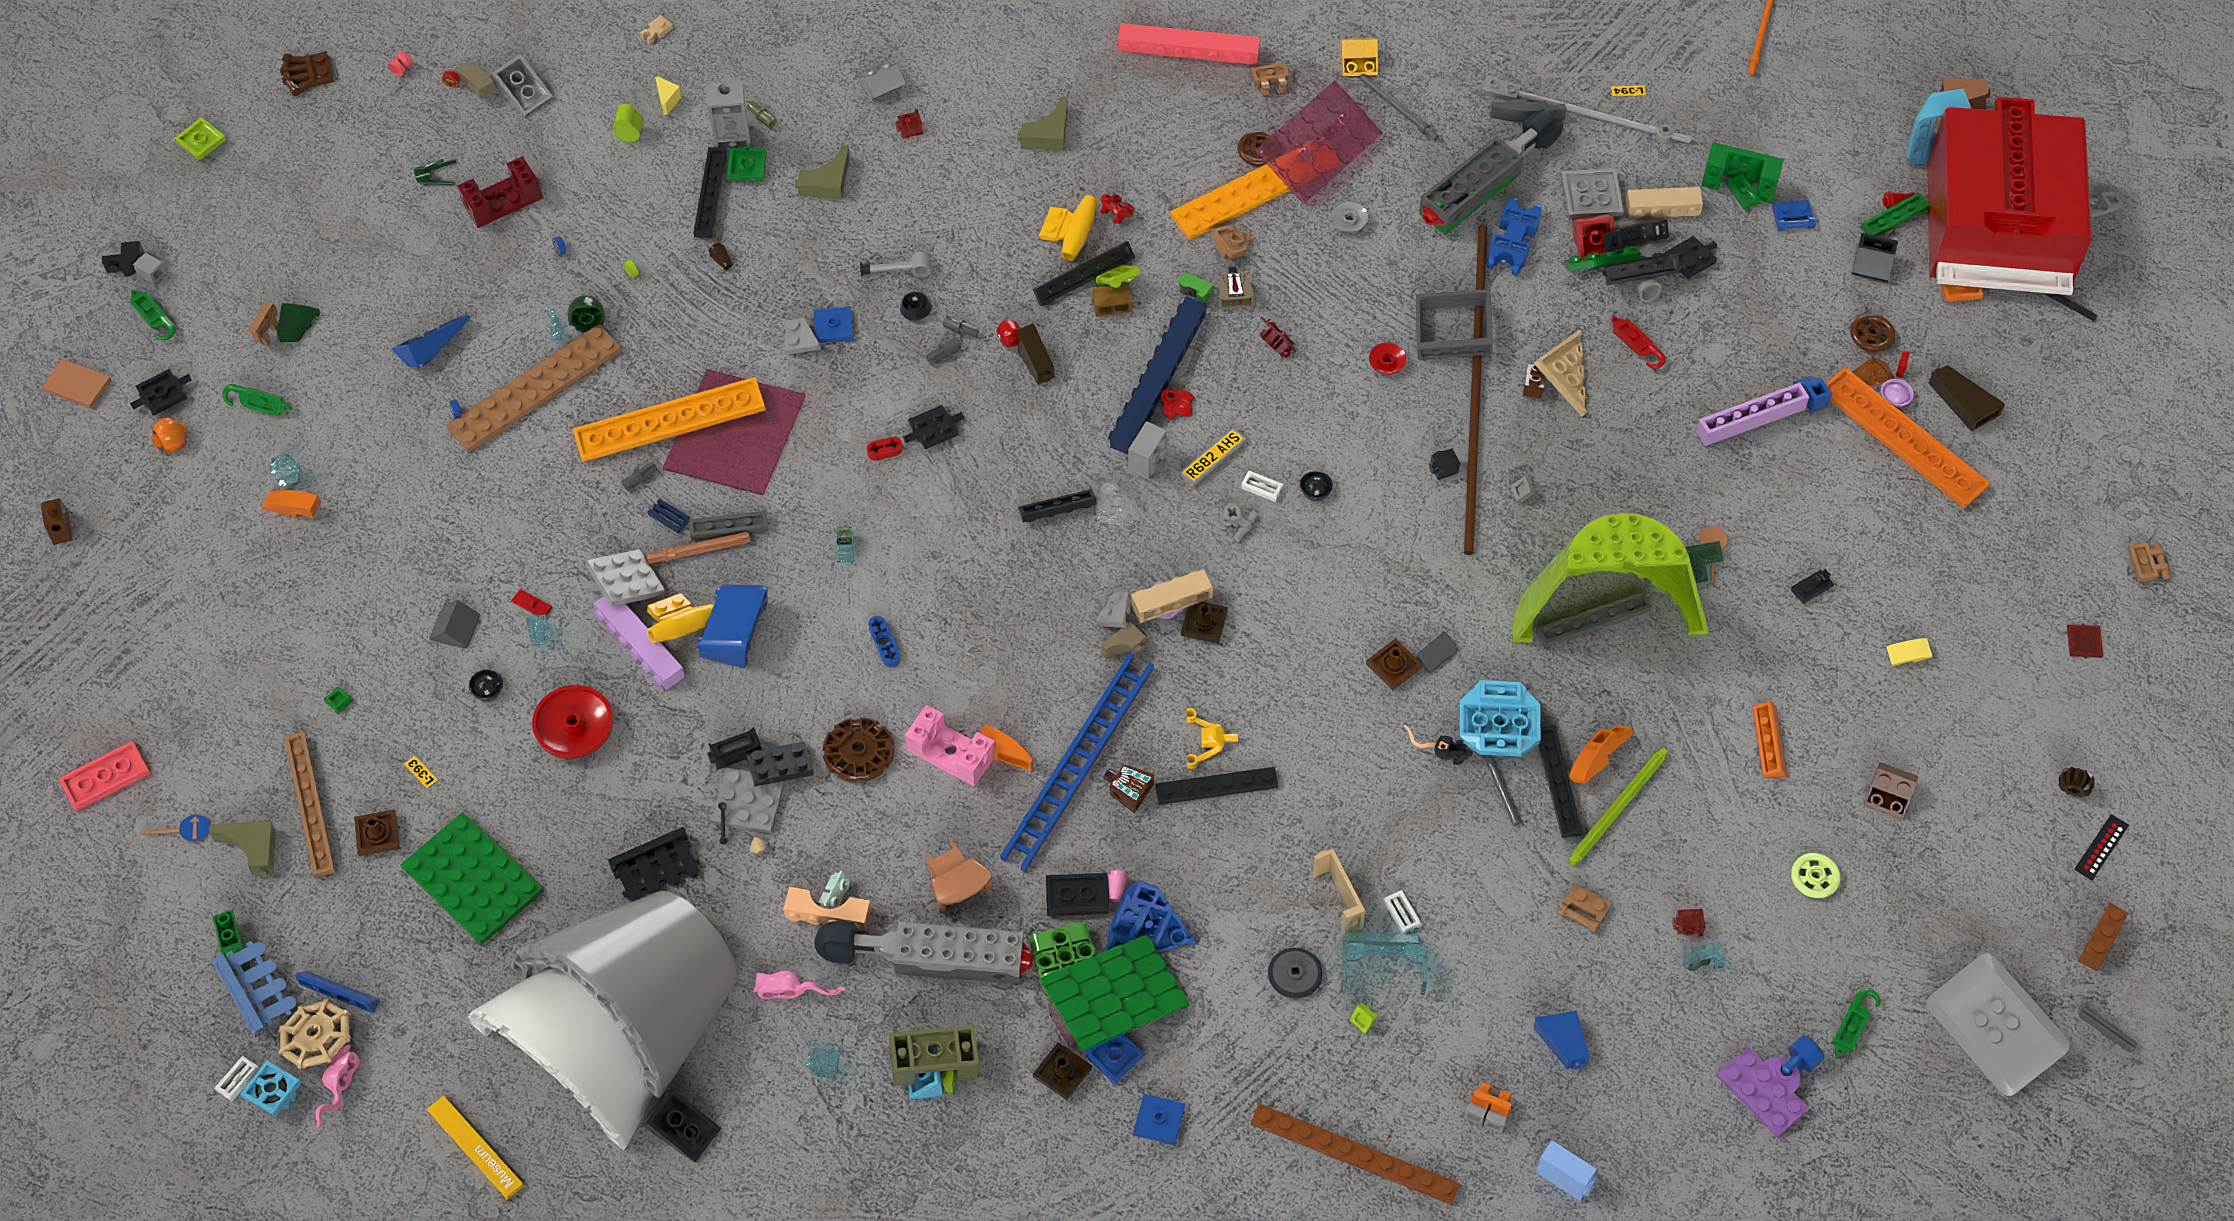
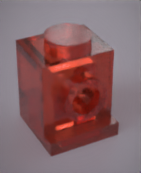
(909, 124)
(1689, 922)

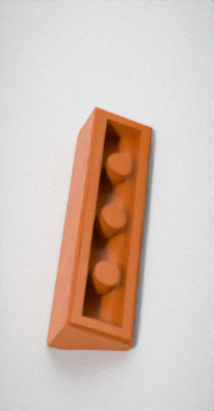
(1769, 740)

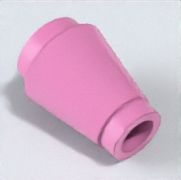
(1117, 882)

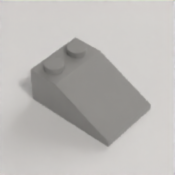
(520, 85)

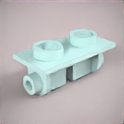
(837, 886)

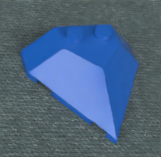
(1147, 913)

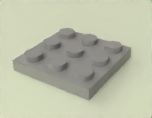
(1591, 193)
(625, 577)
(747, 805)

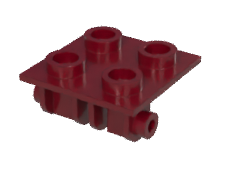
(1277, 339)

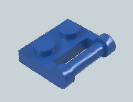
(1793, 211)

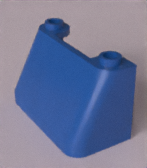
(733, 623)

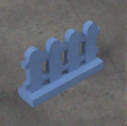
(254, 997)

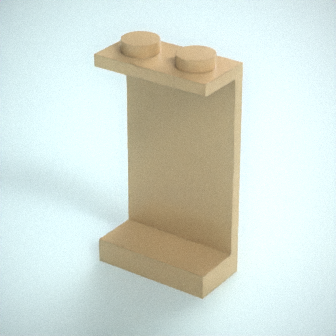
(1353, 917)

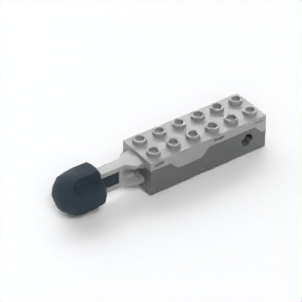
(933, 950)

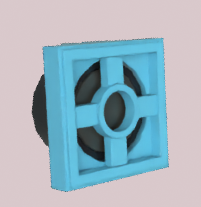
(273, 1089)

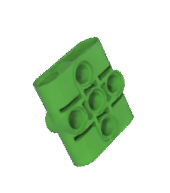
(1048, 950)

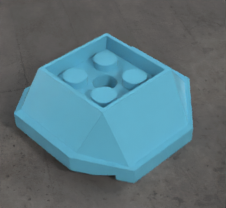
(1499, 703)

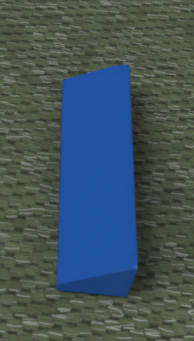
(337, 991)

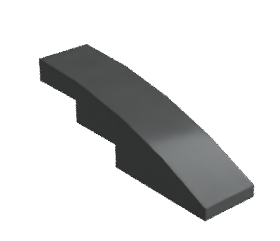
(1520, 109)

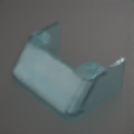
(1357, 944)

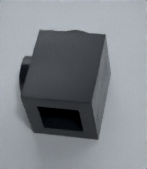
(1444, 464)

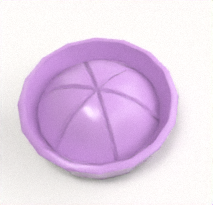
(1897, 392)

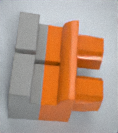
(1482, 1102)

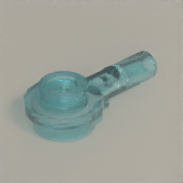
(555, 330)

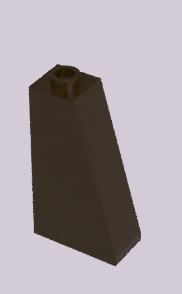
(1965, 398)

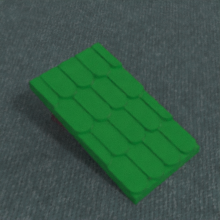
(1112, 994)

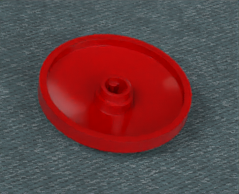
(572, 721)

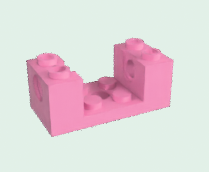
(931, 738)

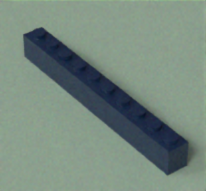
(1158, 373)

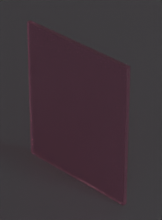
(739, 450)

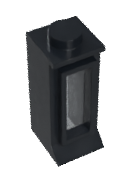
(733, 749)

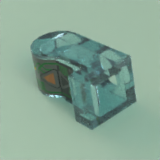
(844, 544)
(1703, 956)

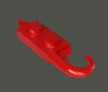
(1637, 340)

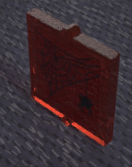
(2084, 641)

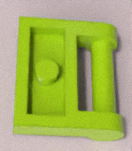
(1117, 275)

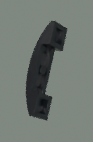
(1635, 234)

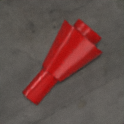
(1892, 198)

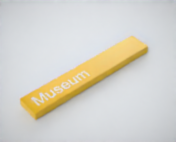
(475, 1147)

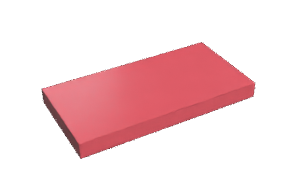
(104, 776)

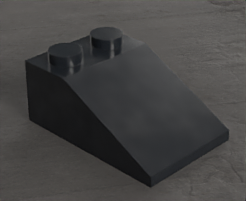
(681, 1125)

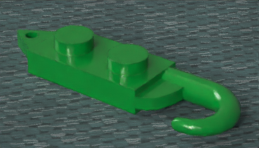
(257, 399)

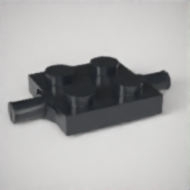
(1693, 256)
(161, 392)
(933, 427)

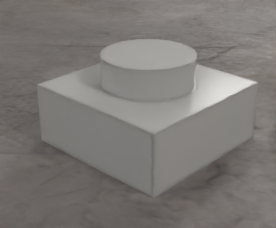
(1523, 489)

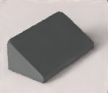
(1437, 652)

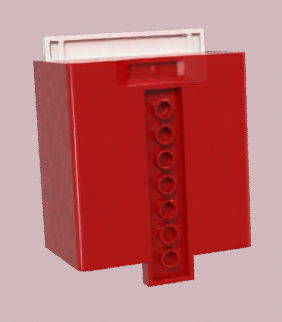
(2008, 198)

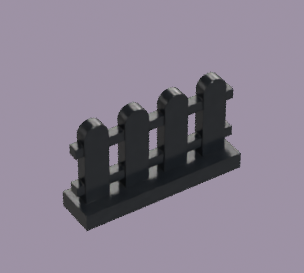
(1643, 268)
(639, 856)

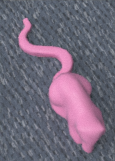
(787, 986)
(338, 1078)

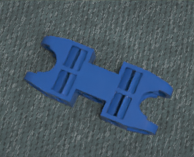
(1511, 246)

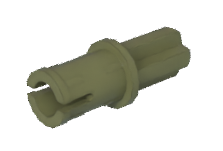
(761, 114)

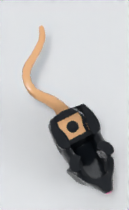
(1446, 748)

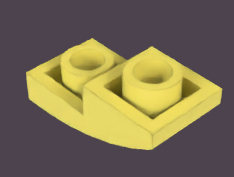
(1909, 651)

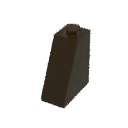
(1034, 354)

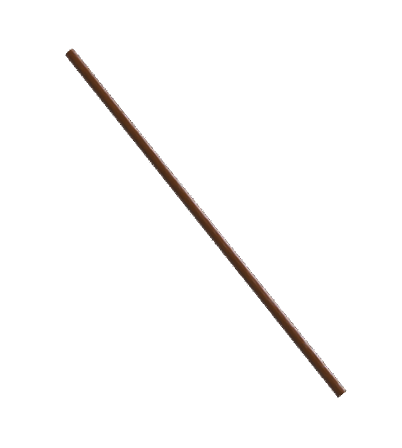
(1475, 399)

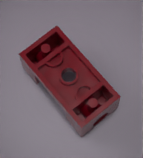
(519, 189)

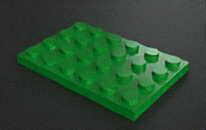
(472, 878)

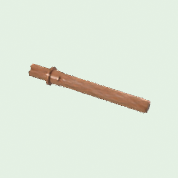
(697, 548)

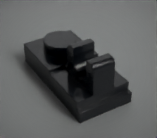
(1812, 586)

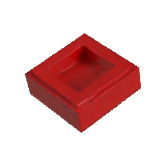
(1902, 365)

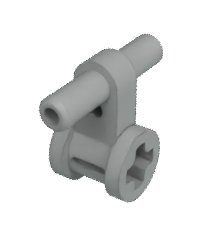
(1239, 522)

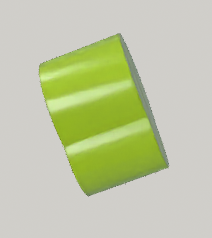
(627, 123)

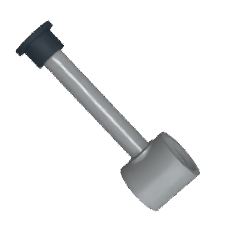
(919, 264)

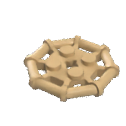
(318, 1043)

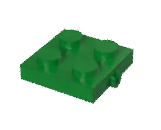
(746, 164)

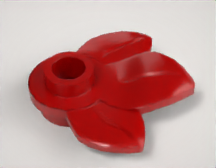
(1178, 405)

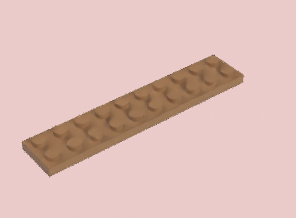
(533, 388)

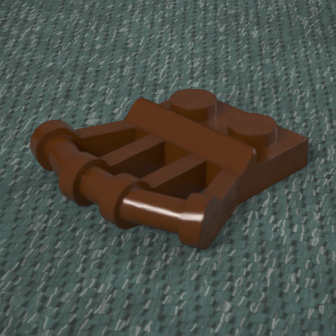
(318, 71)

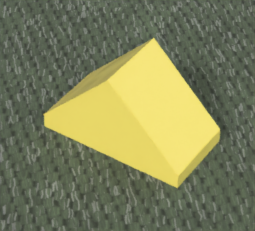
(668, 93)

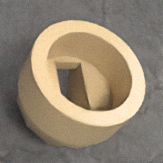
(758, 846)

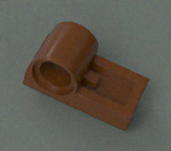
(1534, 382)

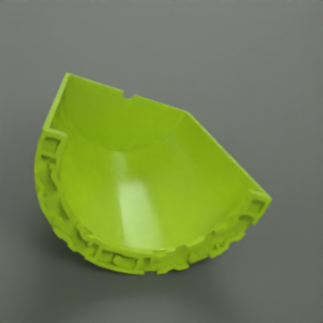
(1620, 545)

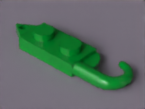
(151, 313)
(1853, 1023)

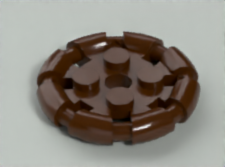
(862, 759)

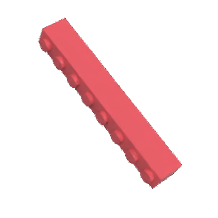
(1189, 44)

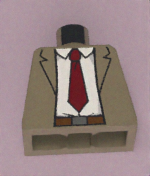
(1235, 290)

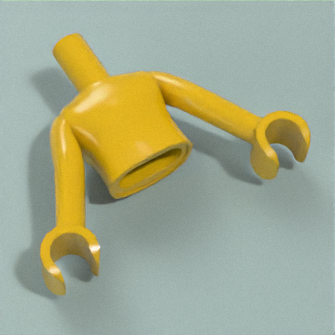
(1211, 736)

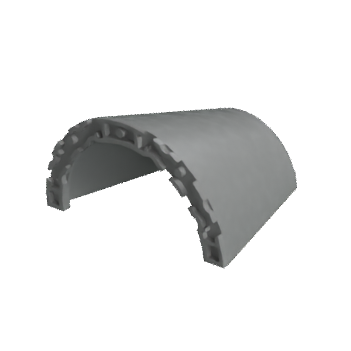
(651, 968)

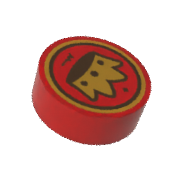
(450, 78)

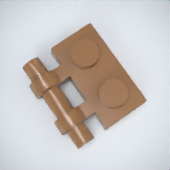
(2144, 564)

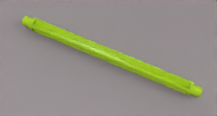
(1617, 806)

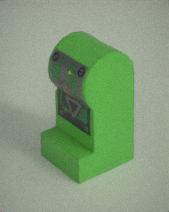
(1195, 287)

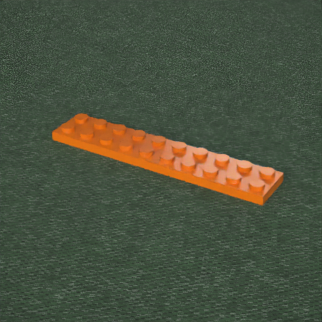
(1906, 438)

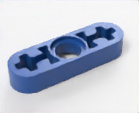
(882, 649)

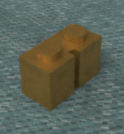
(1109, 296)

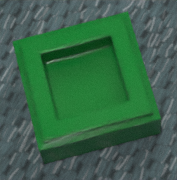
(338, 700)

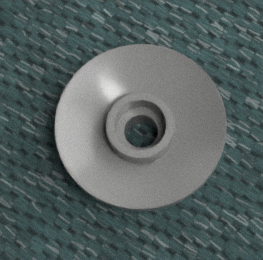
(1350, 216)

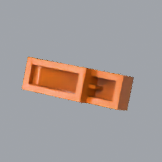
(292, 503)
(1007, 749)

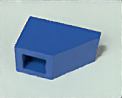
(1817, 391)

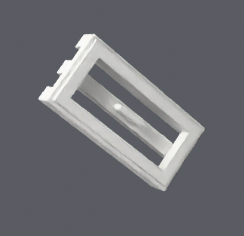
(1261, 489)
(1387, 900)
(229, 1092)

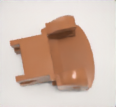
(956, 878)

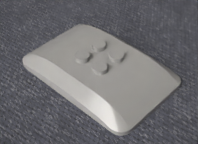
(1998, 1025)

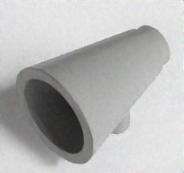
(1648, 289)

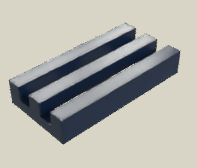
(657, 507)

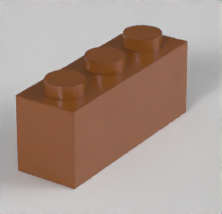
(2103, 937)

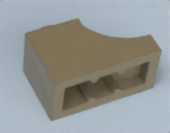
(1124, 641)

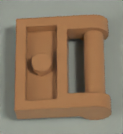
(1587, 903)

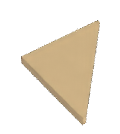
(1565, 371)

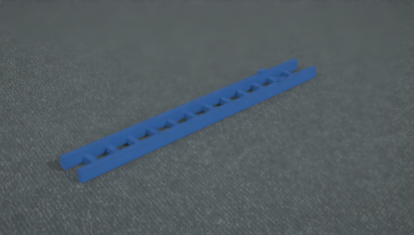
(1082, 773)

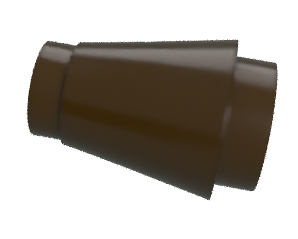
(720, 255)

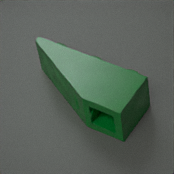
(229, 935)

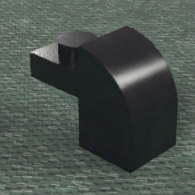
(124, 262)

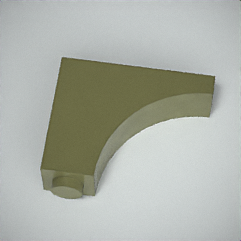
(1047, 132)
(827, 180)
(254, 838)

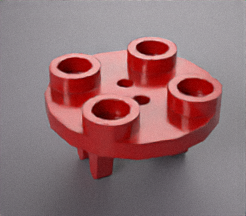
(1117, 206)

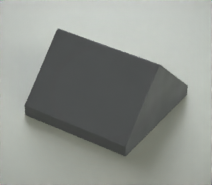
(455, 624)

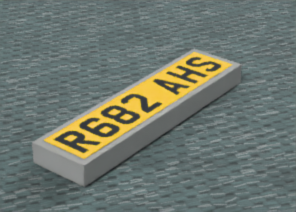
(1213, 457)

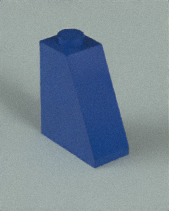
(1564, 1037)

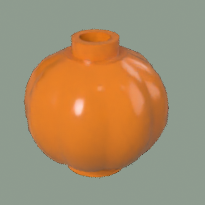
(169, 434)

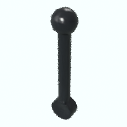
(722, 806)

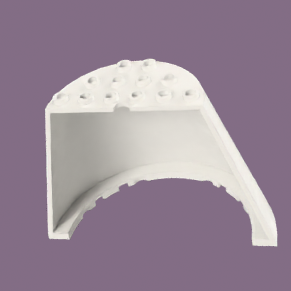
(574, 1043)

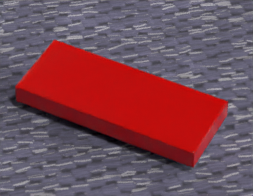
(531, 603)

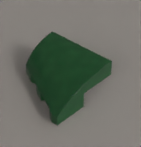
(294, 321)

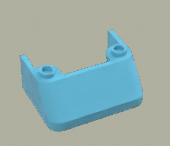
(1923, 130)

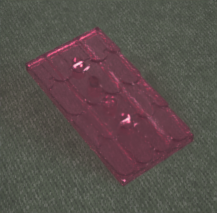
(1318, 142)

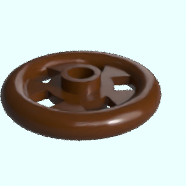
(1244, 149)
(1874, 328)

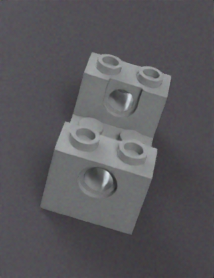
(728, 114)

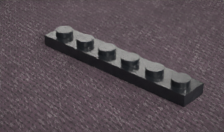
(710, 192)
(1083, 273)
(1559, 783)
(1216, 785)

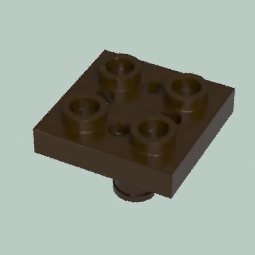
(1205, 614)
(1064, 1064)

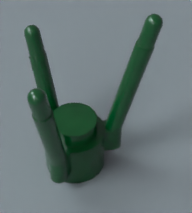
(423, 173)

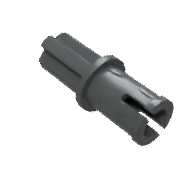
(960, 326)
(943, 350)
(639, 476)

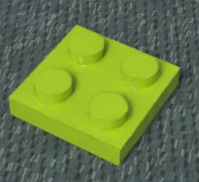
(200, 139)

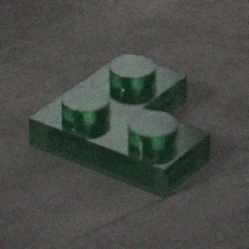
(1701, 555)

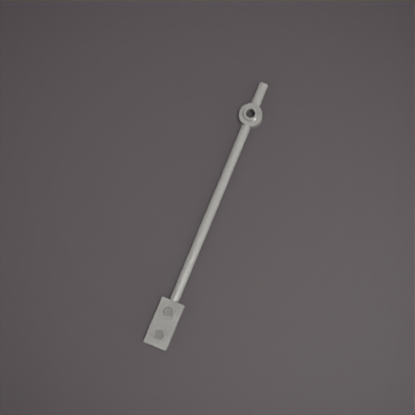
(1511, 91)

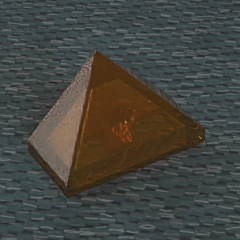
(1874, 371)

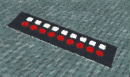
(2101, 847)

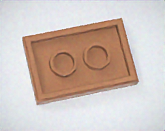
(76, 383)

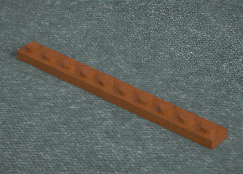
(1355, 1154)

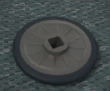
(1299, 984)

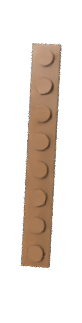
(309, 804)

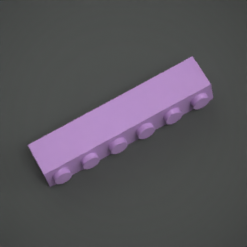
(1752, 414)
(634, 635)

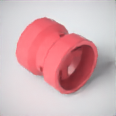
(400, 63)

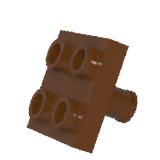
(1394, 664)
(376, 832)

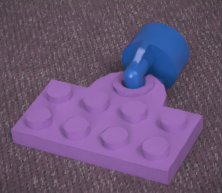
(1771, 1085)

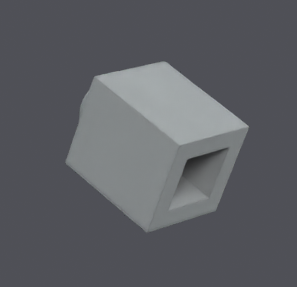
(149, 268)

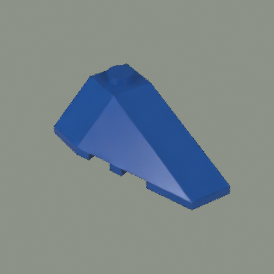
(421, 349)

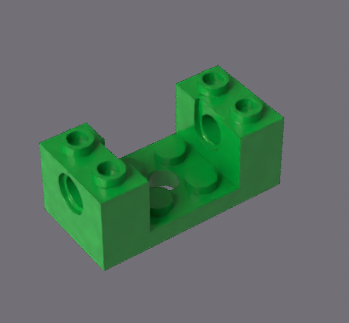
(1730, 161)

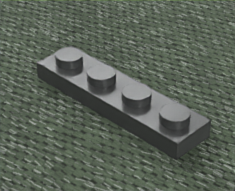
(728, 525)

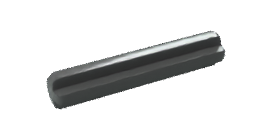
(2108, 1029)

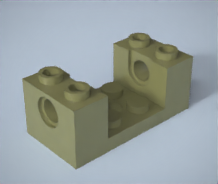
(911, 1055)

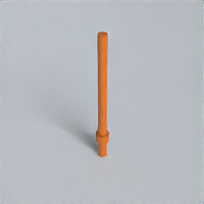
(1755, 57)

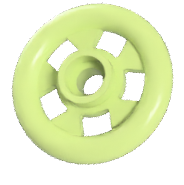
(1823, 863)

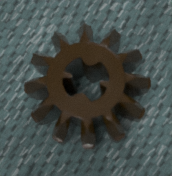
(2076, 782)

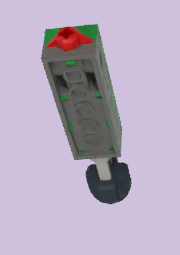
(1486, 173)

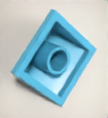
(927, 1083)

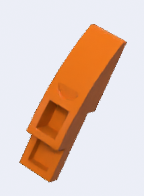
(1596, 751)

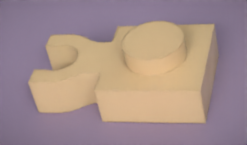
(658, 27)

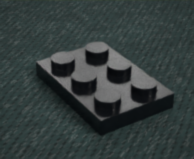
(779, 763)
(1077, 894)

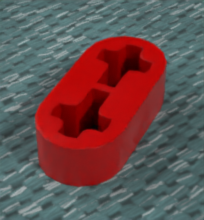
(884, 448)

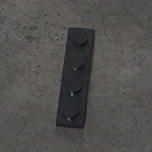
(1057, 505)

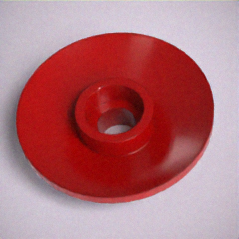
(1387, 352)

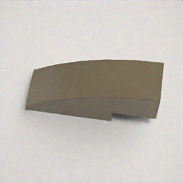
(475, 79)

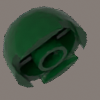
(585, 313)

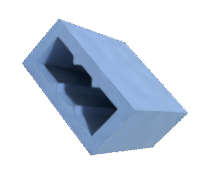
(1567, 1171)

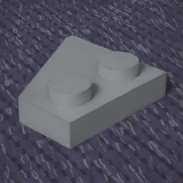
(799, 337)
(1115, 611)

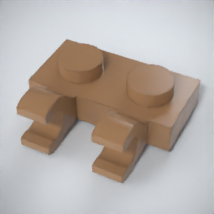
(1269, 74)
(263, 321)

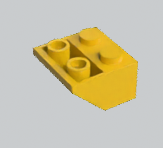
(1359, 56)

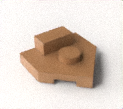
(1230, 242)

